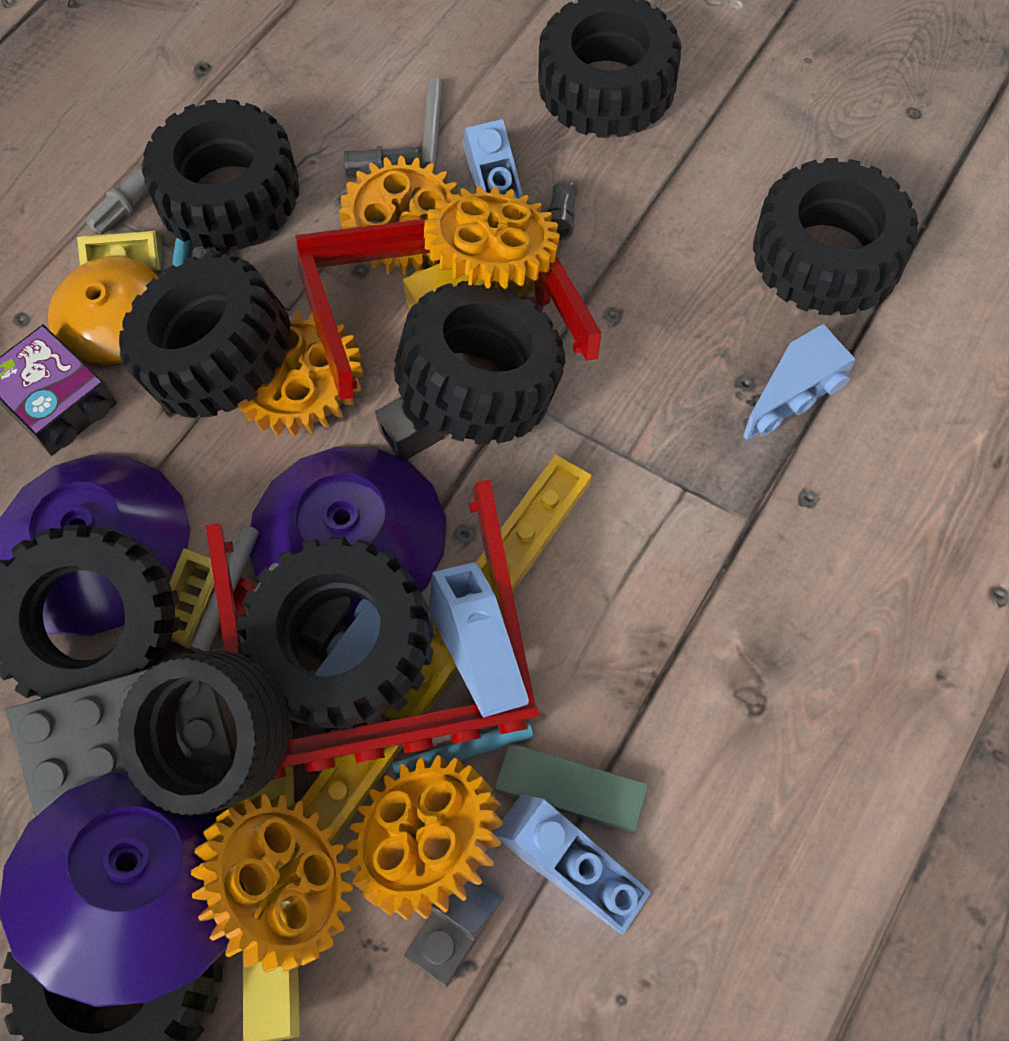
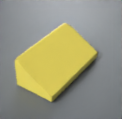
(138, 245)

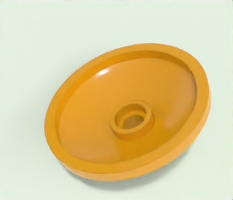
(91, 325)

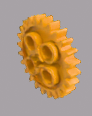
(371, 201)
(491, 237)
(302, 375)
(413, 826)
(307, 903)

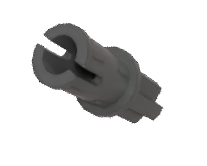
(360, 160)

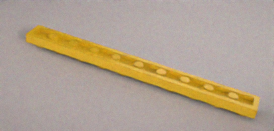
(524, 535)

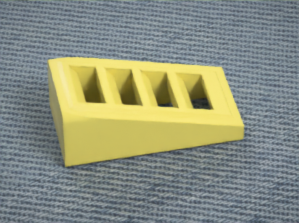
(181, 579)

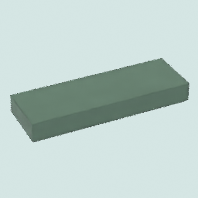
(572, 788)

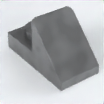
(452, 934)

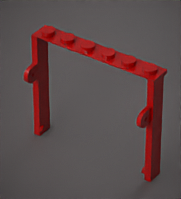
(408, 239)
(414, 732)

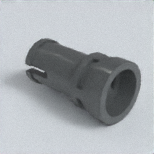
(562, 208)

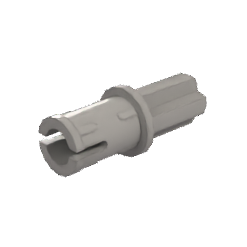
(117, 203)

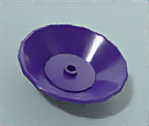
(375, 489)
(98, 493)
(100, 929)

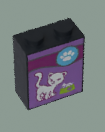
(51, 390)

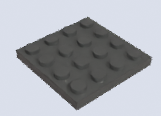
(76, 735)

